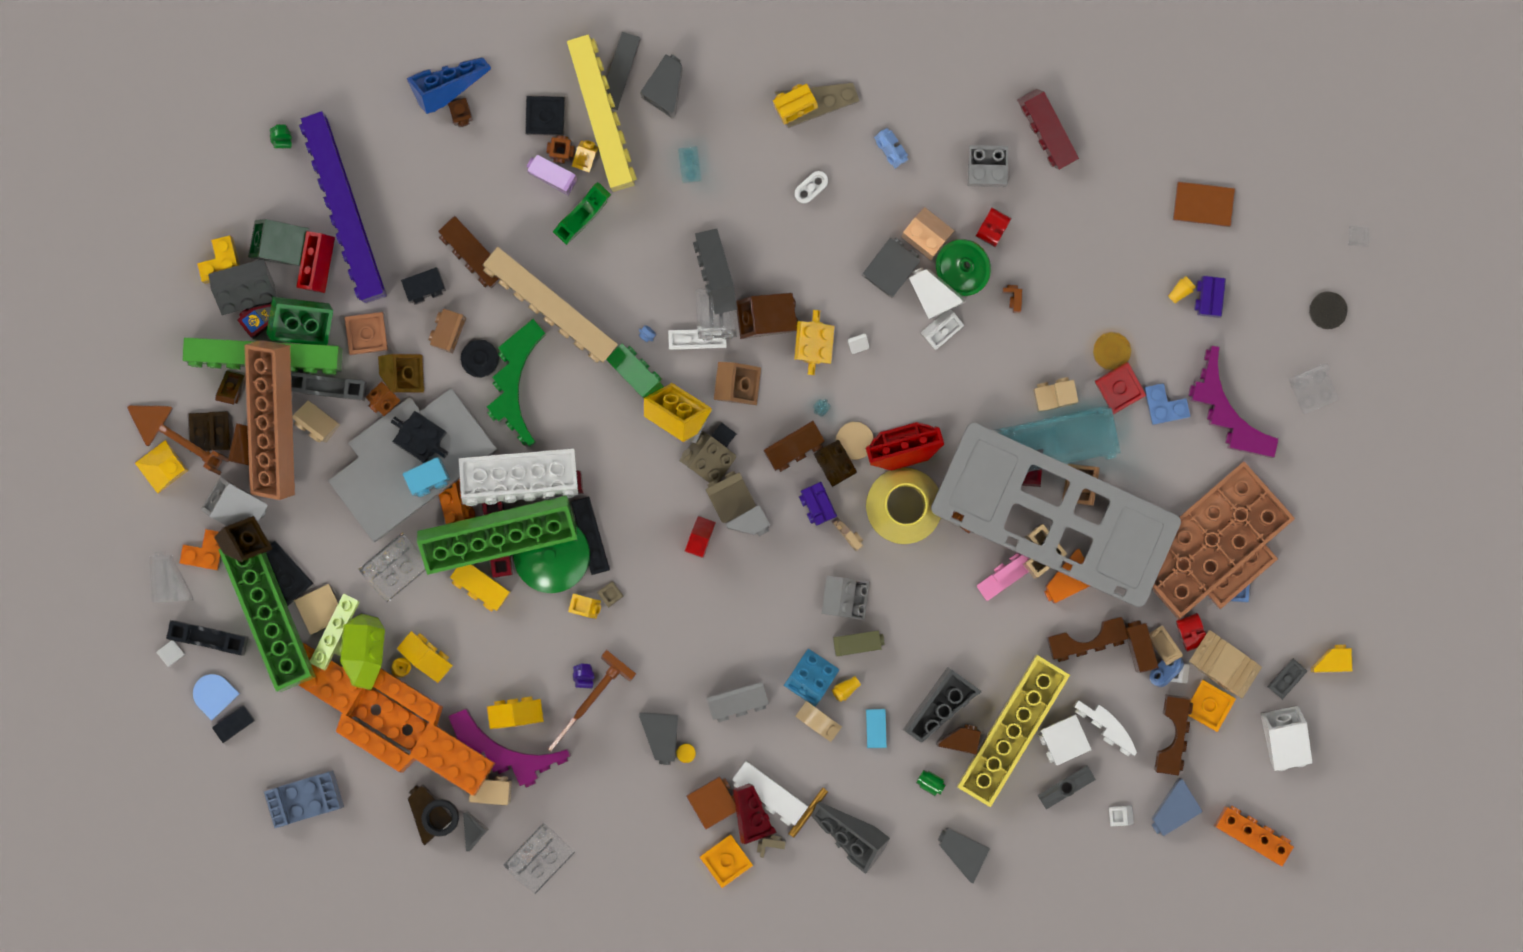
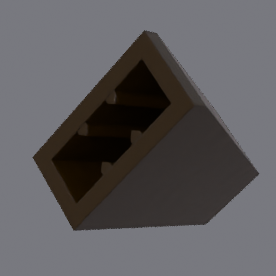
(438, 817)

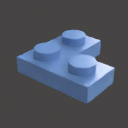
(1162, 410)

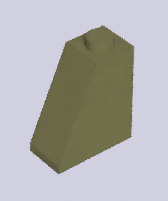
(858, 643)

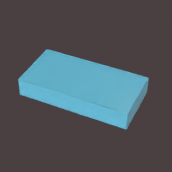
(876, 728)

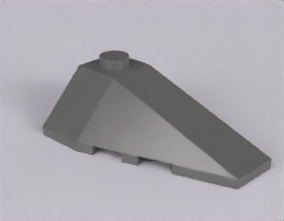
(858, 839)

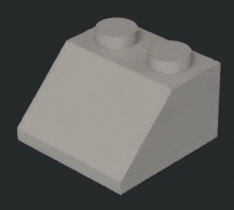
(751, 522)

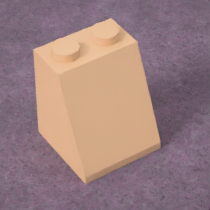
(927, 233)

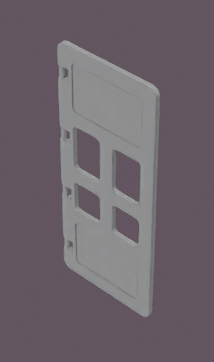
(1124, 547)

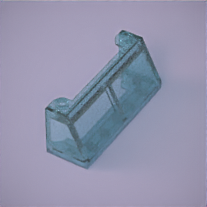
(1069, 436)

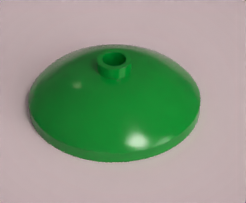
(953, 270)

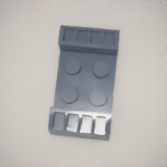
(303, 799)

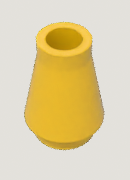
(1182, 289)
(845, 689)

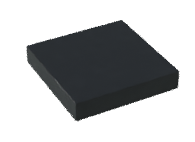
(545, 115)

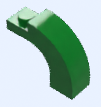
(582, 214)

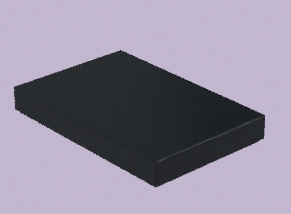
(288, 574)

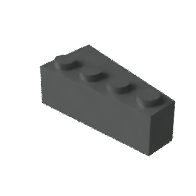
(715, 271)

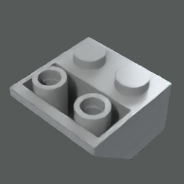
(988, 166)
(845, 597)

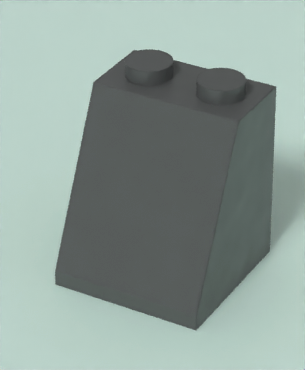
(664, 85)

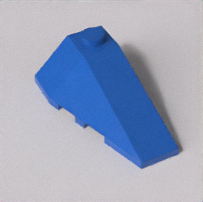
(440, 87)

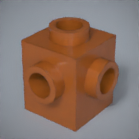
(560, 142)
(382, 399)

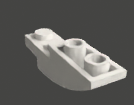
(1113, 730)

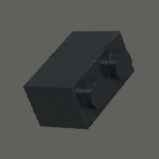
(423, 285)

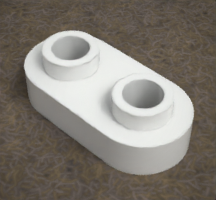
(810, 187)

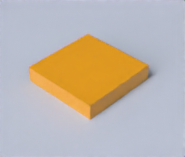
(1210, 705)
(726, 861)

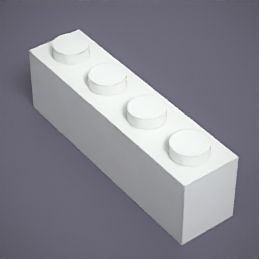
(770, 793)

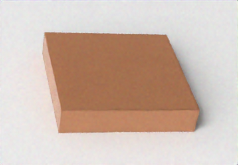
(366, 333)

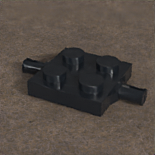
(419, 437)

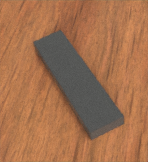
(621, 66)

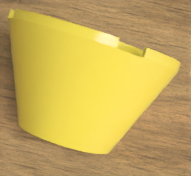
(877, 506)

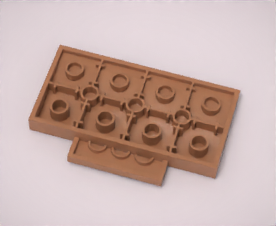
(1221, 543)

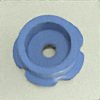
(647, 333)

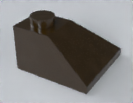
(243, 540)

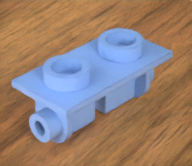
(895, 155)

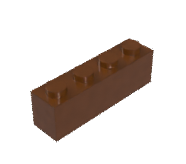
(468, 248)

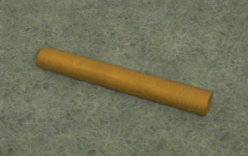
(819, 797)

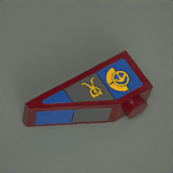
(255, 320)

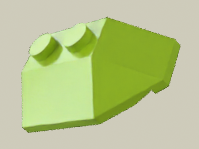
(362, 650)

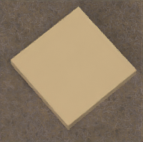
(317, 608)

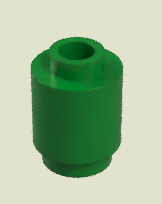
(931, 783)

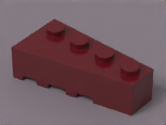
(1048, 129)

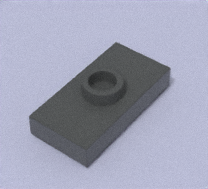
(1287, 678)

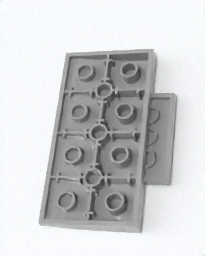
(375, 481)

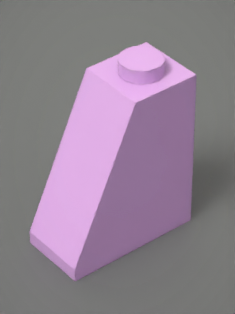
(552, 174)

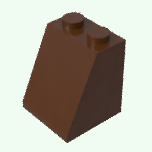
(766, 315)

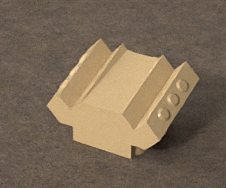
(1225, 664)

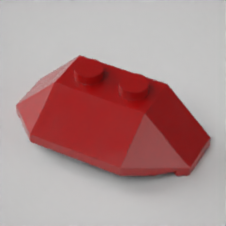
(904, 446)

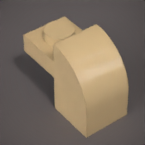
(818, 721)

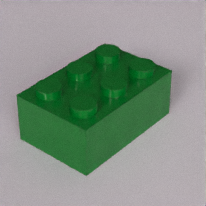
(299, 321)

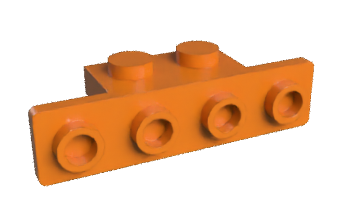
(452, 505)

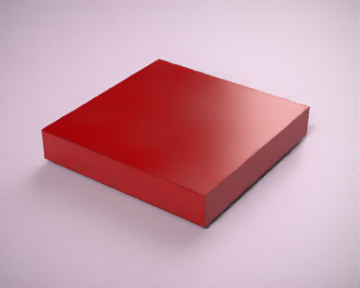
(1120, 388)

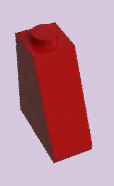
(700, 537)

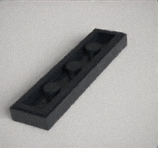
(587, 523)

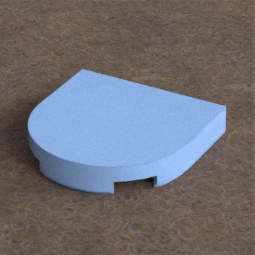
(213, 694)

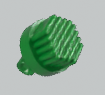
(280, 136)

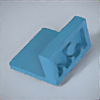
(811, 677)

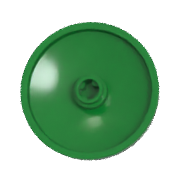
(554, 566)

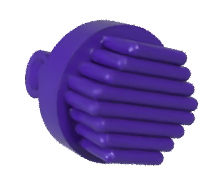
(583, 676)

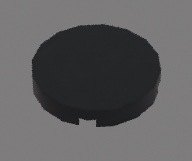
(479, 358)

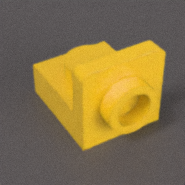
(585, 155)
(585, 606)

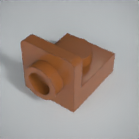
(1016, 300)

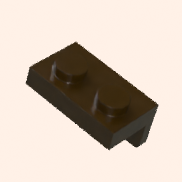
(835, 463)

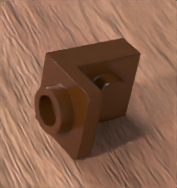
(460, 112)

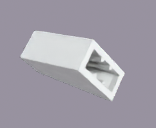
(934, 293)

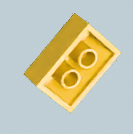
(676, 411)

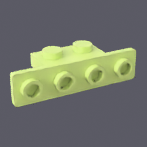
(332, 637)

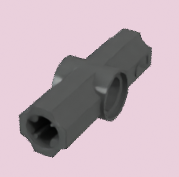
(1077, 780)

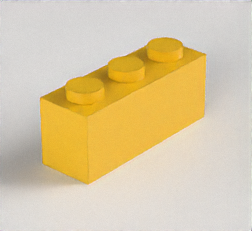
(480, 586)

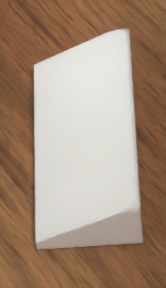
(942, 329)

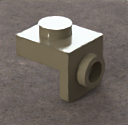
(774, 842)

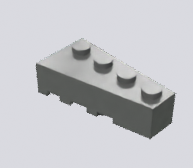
(941, 704)

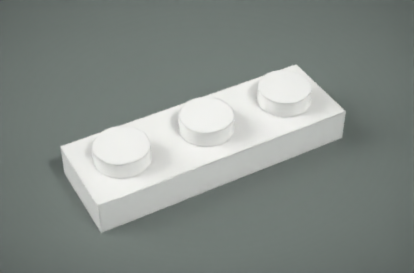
(689, 340)

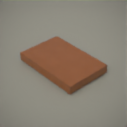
(1203, 204)

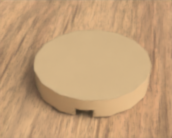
(854, 439)

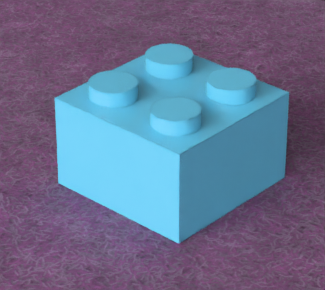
(426, 477)

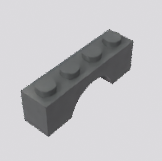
(328, 386)

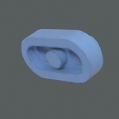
(1167, 672)

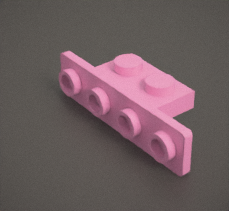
(1003, 576)

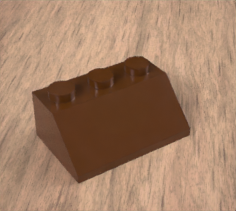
(794, 446)

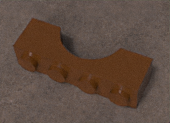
(1111, 632)
(1170, 759)

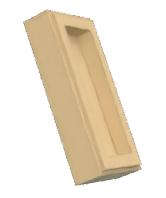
(1165, 645)

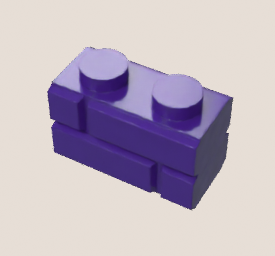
(1210, 296)
(817, 503)

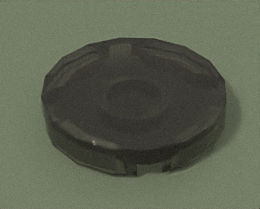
(1328, 310)

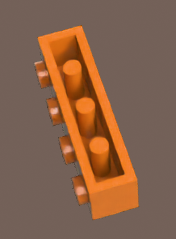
(1254, 836)

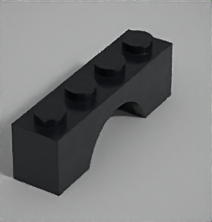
(207, 637)

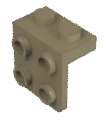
(708, 458)
(730, 497)

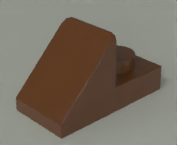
(230, 388)

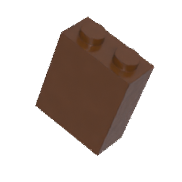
(1141, 646)

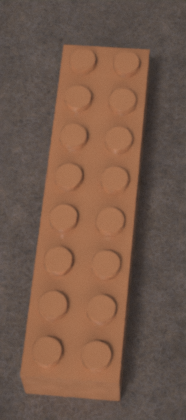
(269, 419)

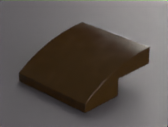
(209, 430)

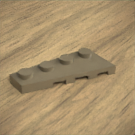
(828, 100)

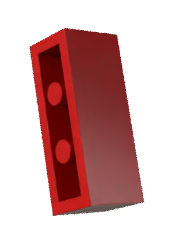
(315, 262)

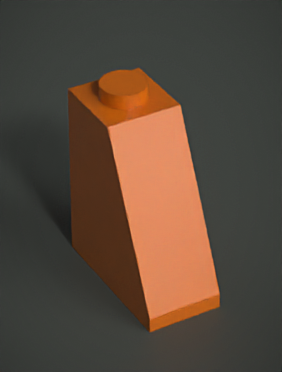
(1062, 585)

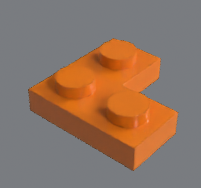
(203, 557)

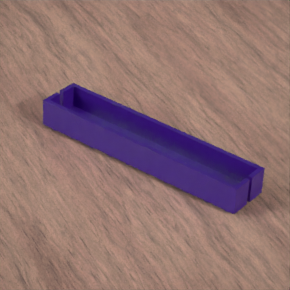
(343, 207)

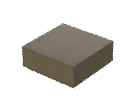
(610, 594)

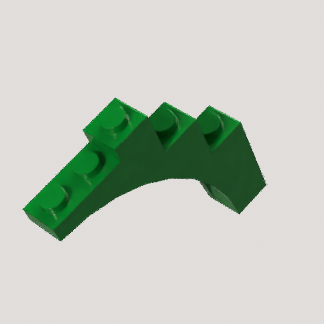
(507, 405)

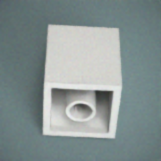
(1287, 738)

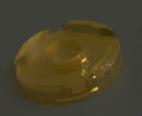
(1111, 350)

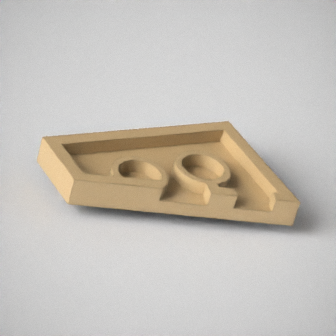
(853, 539)

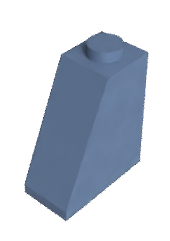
(1175, 809)

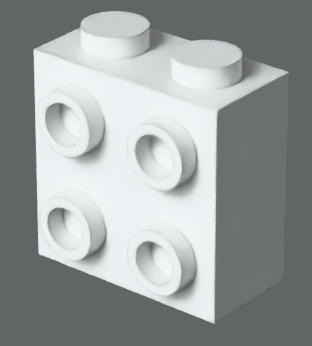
(1064, 740)

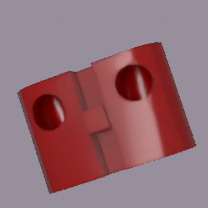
(993, 227)
(1191, 631)

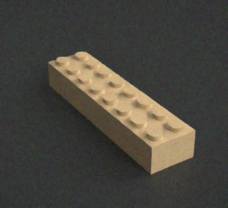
(550, 305)

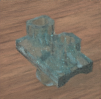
(689, 164)

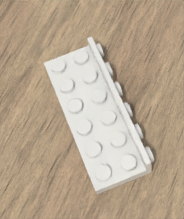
(518, 477)

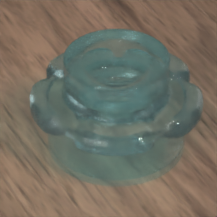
(821, 407)

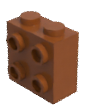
(712, 802)

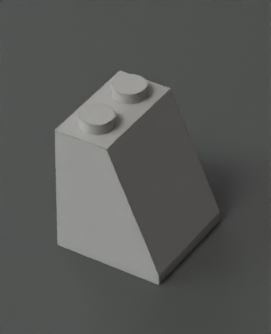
(232, 504)

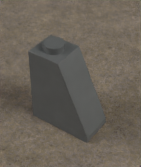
(661, 735)
(964, 852)

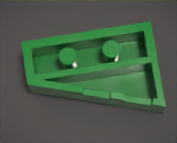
(634, 370)

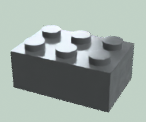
(242, 286)

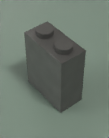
(891, 267)

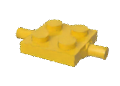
(814, 342)

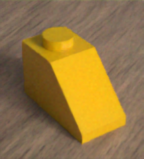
(1335, 660)

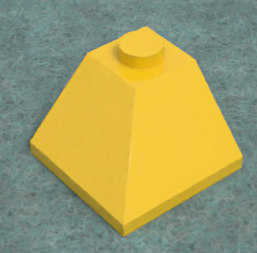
(161, 466)

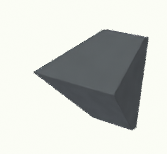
(473, 830)

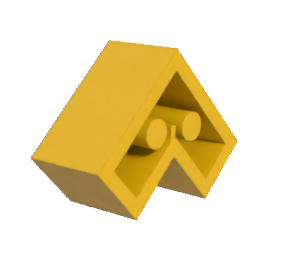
(225, 256)
(425, 656)
(514, 712)

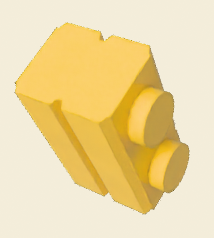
(795, 103)

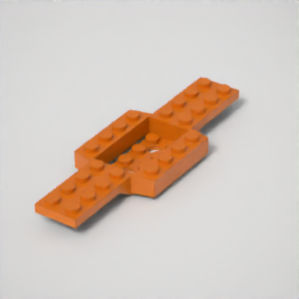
(427, 742)

